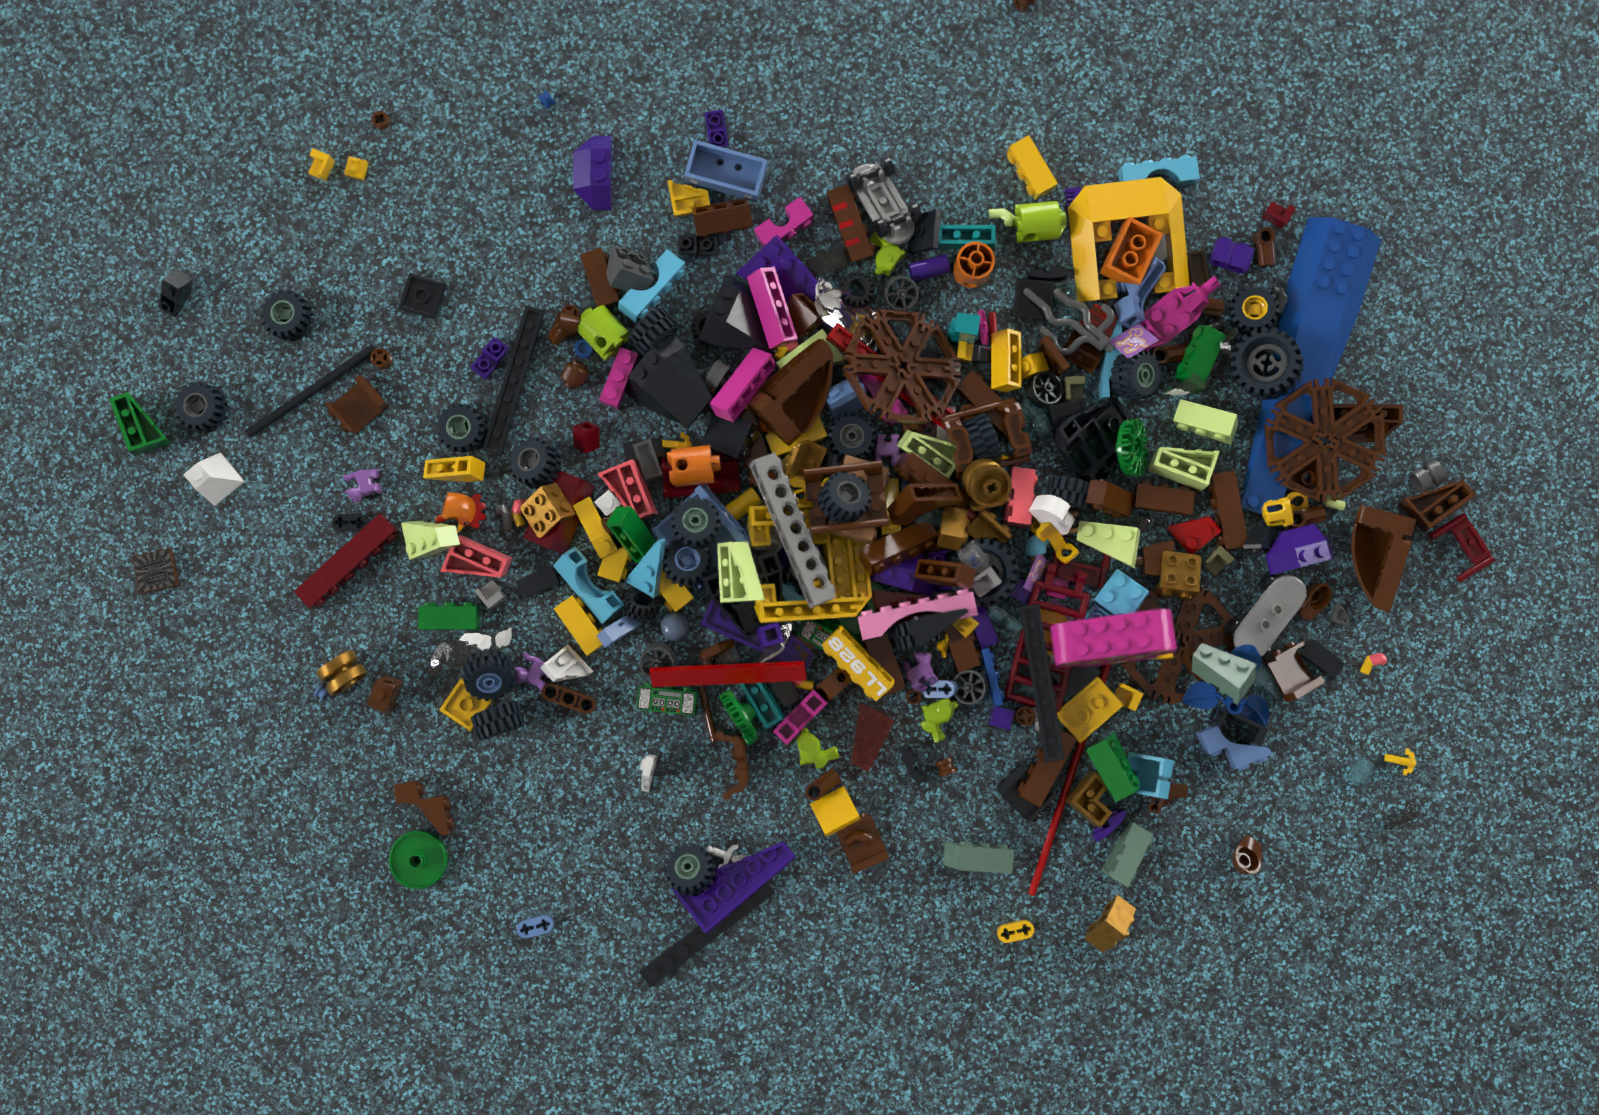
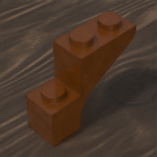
(434, 808)

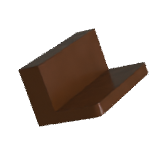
(1085, 356)

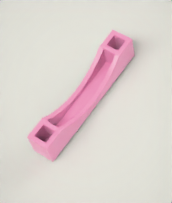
(876, 623)

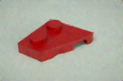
(1194, 533)

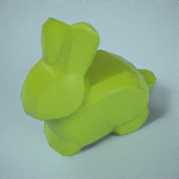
(887, 256)
(937, 714)
(811, 751)

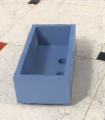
(704, 171)

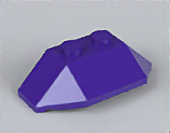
(594, 172)
(1298, 549)
(903, 577)

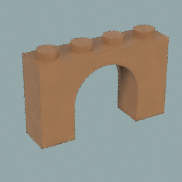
(866, 534)

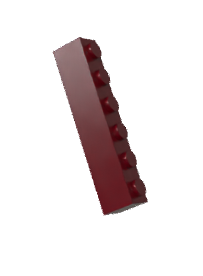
(346, 562)

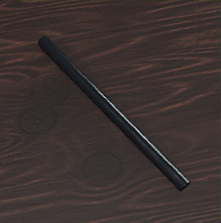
(310, 391)

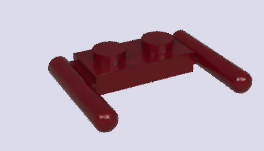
(1470, 543)
(1095, 576)

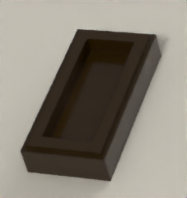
(1197, 267)

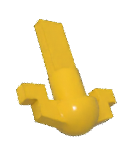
(677, 444)
(943, 645)
(1410, 762)

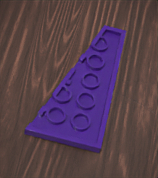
(790, 270)
(718, 621)
(735, 885)

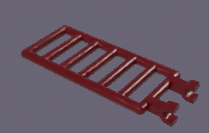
(1019, 658)

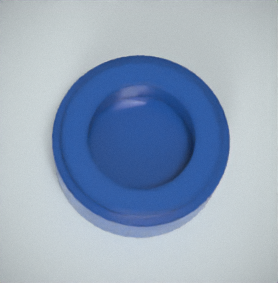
(583, 349)

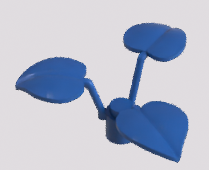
(1204, 695)

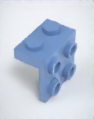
(843, 399)

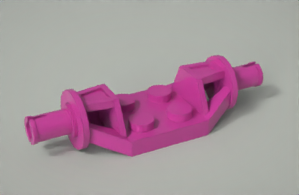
(1176, 312)

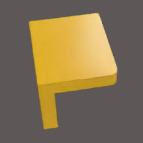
(321, 165)
(1128, 696)

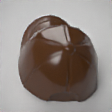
(1317, 599)
(1247, 856)

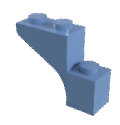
(1130, 308)
(1237, 754)

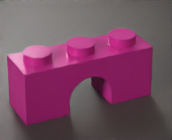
(799, 217)
(616, 383)
(800, 717)

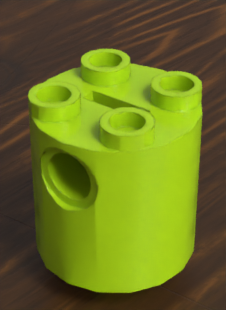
(1039, 221)
(602, 331)

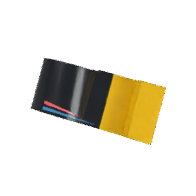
(973, 353)

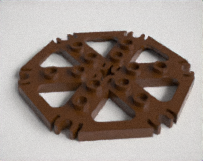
(908, 378)
(1340, 429)
(1184, 625)

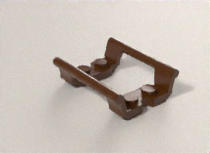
(1012, 422)
(875, 483)
(739, 754)

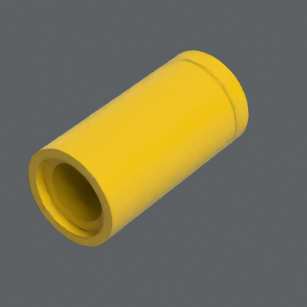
(740, 506)

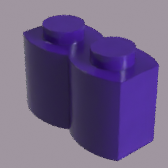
(1231, 255)

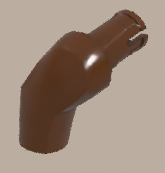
(712, 652)
(1176, 791)

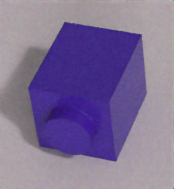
(769, 635)
(1001, 717)

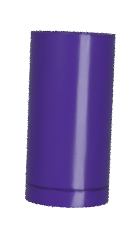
(929, 268)

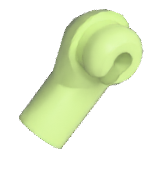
(1004, 214)
(1338, 504)

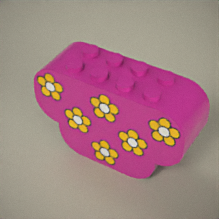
(1113, 639)

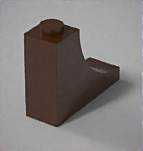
(920, 499)

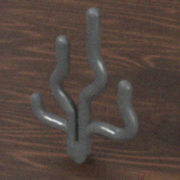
(1089, 335)

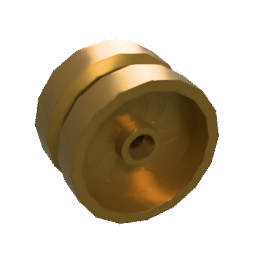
(986, 482)
(341, 673)

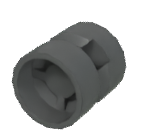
(1427, 476)

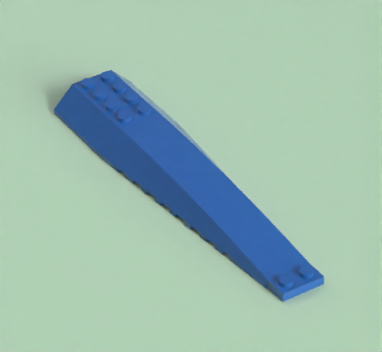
(1319, 315)

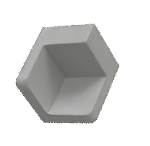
(985, 582)
(491, 594)

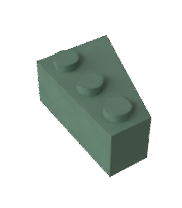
(1224, 670)
(1127, 853)
(978, 857)

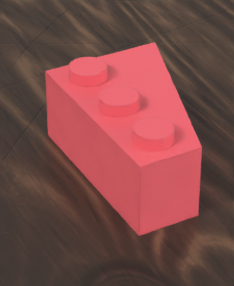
(630, 488)
(1020, 497)
(476, 559)

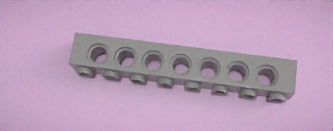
(790, 541)

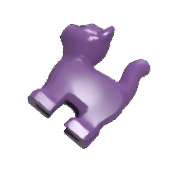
(888, 449)
(365, 484)
(921, 672)
(535, 673)

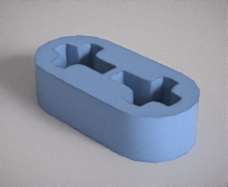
(939, 693)
(536, 930)

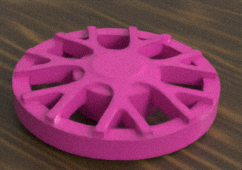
(983, 327)

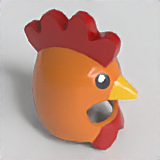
(463, 509)

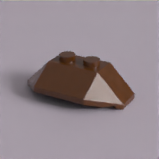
(1392, 419)

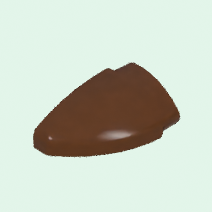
(796, 393)
(1380, 553)

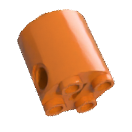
(973, 264)
(699, 469)

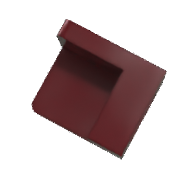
(1278, 215)
(586, 437)

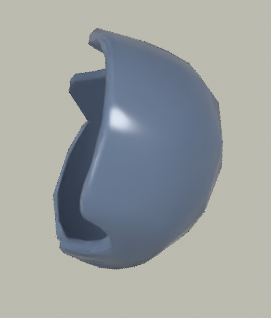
(675, 627)

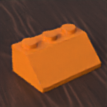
(1131, 252)

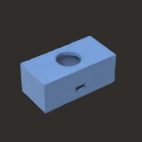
(617, 630)

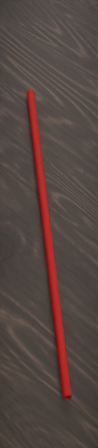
(1061, 804)

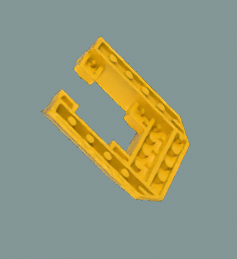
(1107, 202)
(843, 567)

